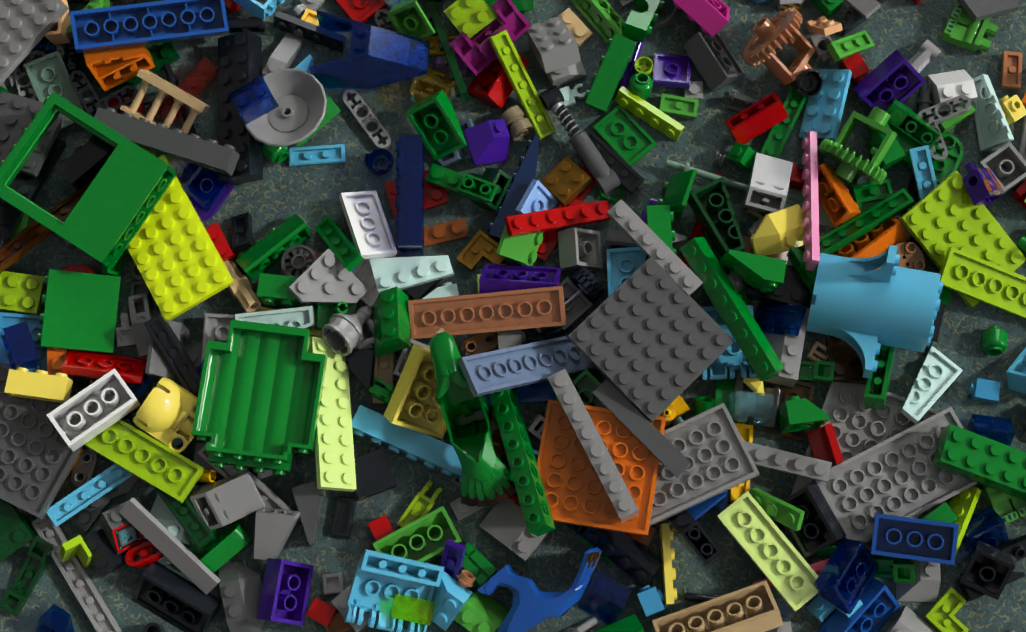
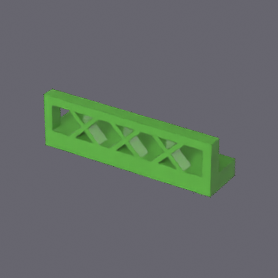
(601, 17)

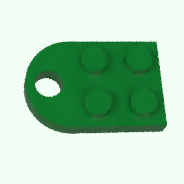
(951, 164)

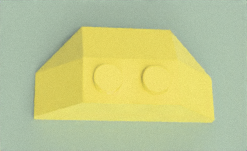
(779, 231)

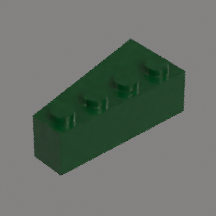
(716, 216)

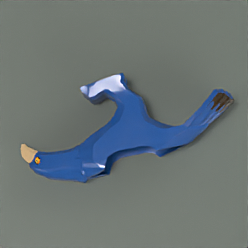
(535, 605)

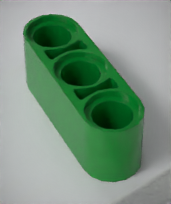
(224, 547)

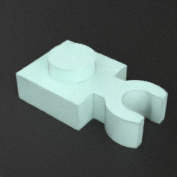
(570, 95)

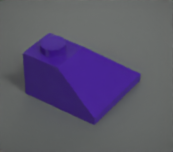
(487, 142)

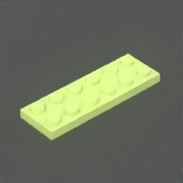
(770, 550)

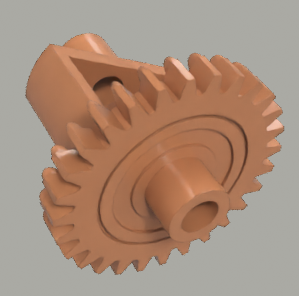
(769, 36)

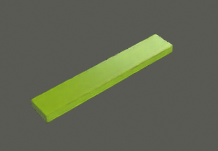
(522, 84)

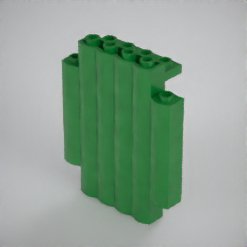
(259, 397)

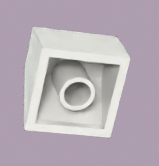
(950, 85)

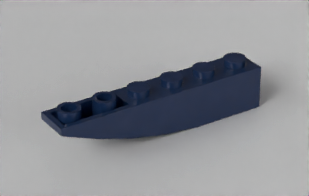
(520, 183)

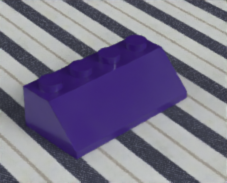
(517, 277)

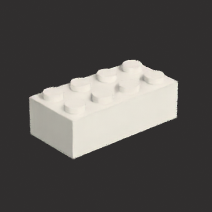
(93, 410)

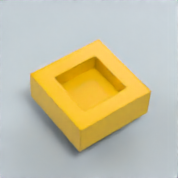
(310, 16)

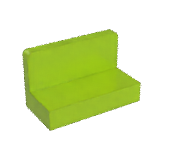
(75, 547)

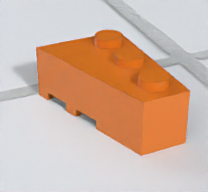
(118, 64)

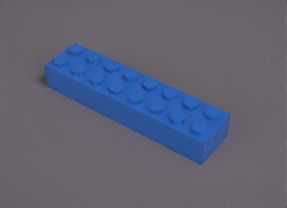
(147, 23)

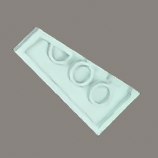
(989, 117)
(409, 271)
(293, 317)
(931, 382)

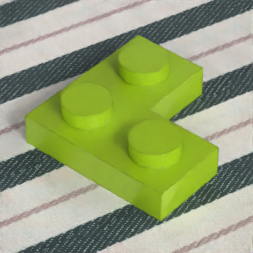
(943, 612)

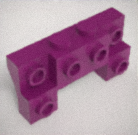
(479, 52)

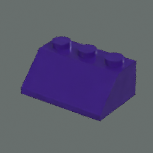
(889, 81)

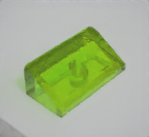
(412, 609)

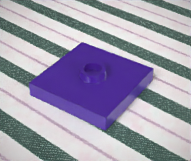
(671, 71)

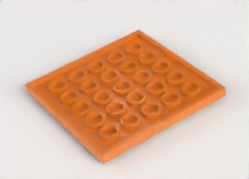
(572, 483)

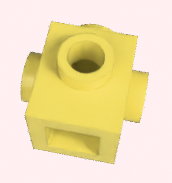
(1012, 108)

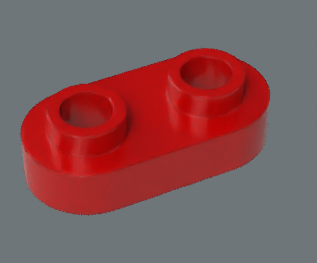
(146, 554)

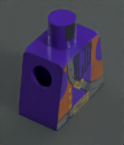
(981, 184)

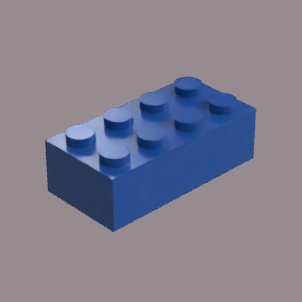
(914, 538)

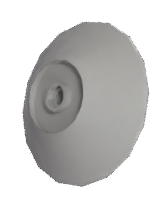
(295, 93)

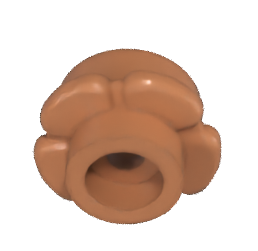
(466, 579)

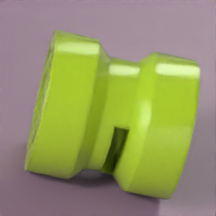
(643, 64)

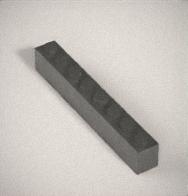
(171, 142)

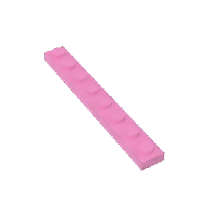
(811, 204)

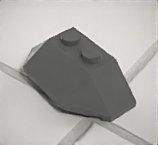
(241, 597)

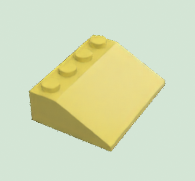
(414, 397)

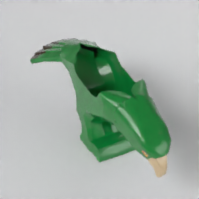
(484, 476)

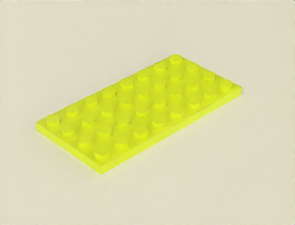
(178, 254)

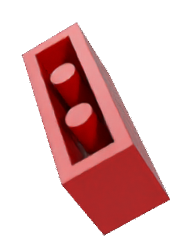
(756, 118)

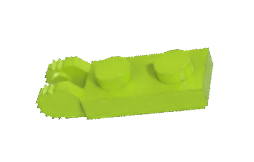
(420, 505)

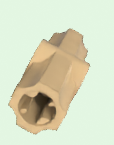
(242, 289)

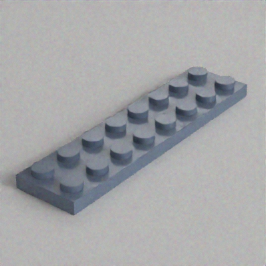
(522, 365)

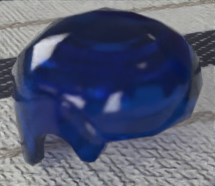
(371, 161)

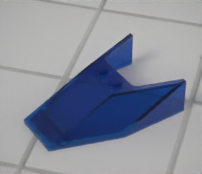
(374, 57)

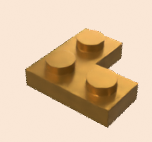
(479, 247)

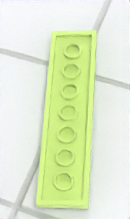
(334, 427)

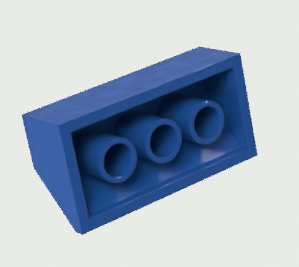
(871, 616)

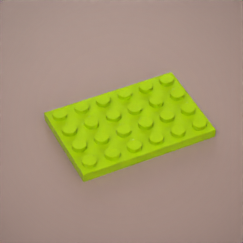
(952, 220)

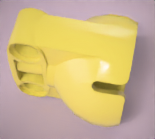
(168, 414)

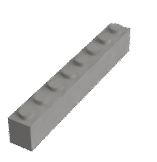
(593, 446)

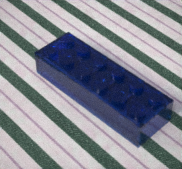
(411, 195)

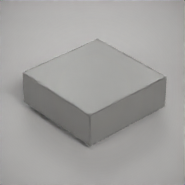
(332, 583)

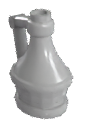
(346, 331)

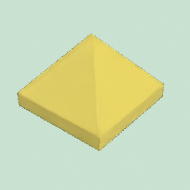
(754, 384)

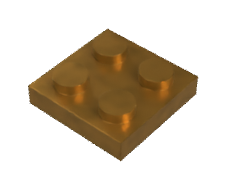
(566, 181)

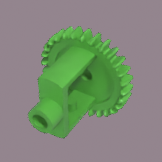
(850, 164)

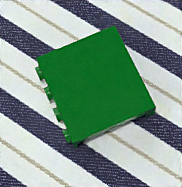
(79, 311)

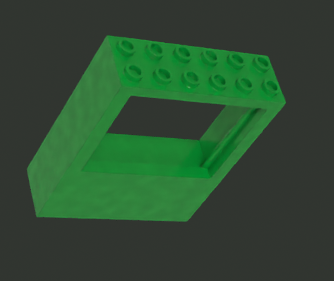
(115, 200)

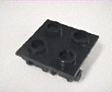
(74, 60)

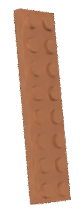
(487, 312)

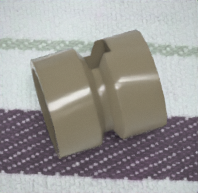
(516, 122)

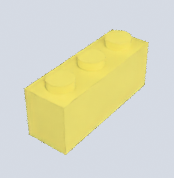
(38, 385)

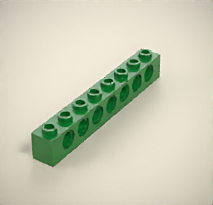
(522, 462)

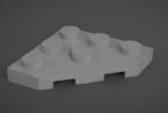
(327, 282)

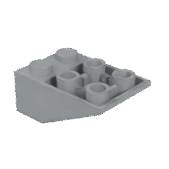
(767, 184)
(227, 500)

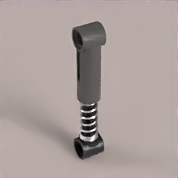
(604, 176)

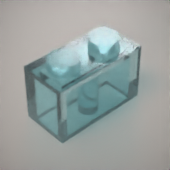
(751, 406)

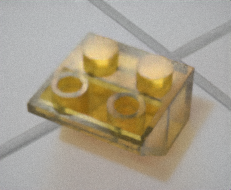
(429, 84)

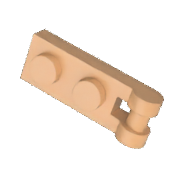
(823, 26)

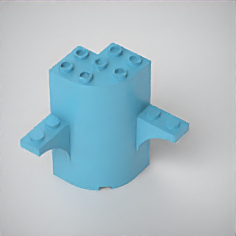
(874, 304)

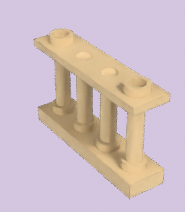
(165, 88)

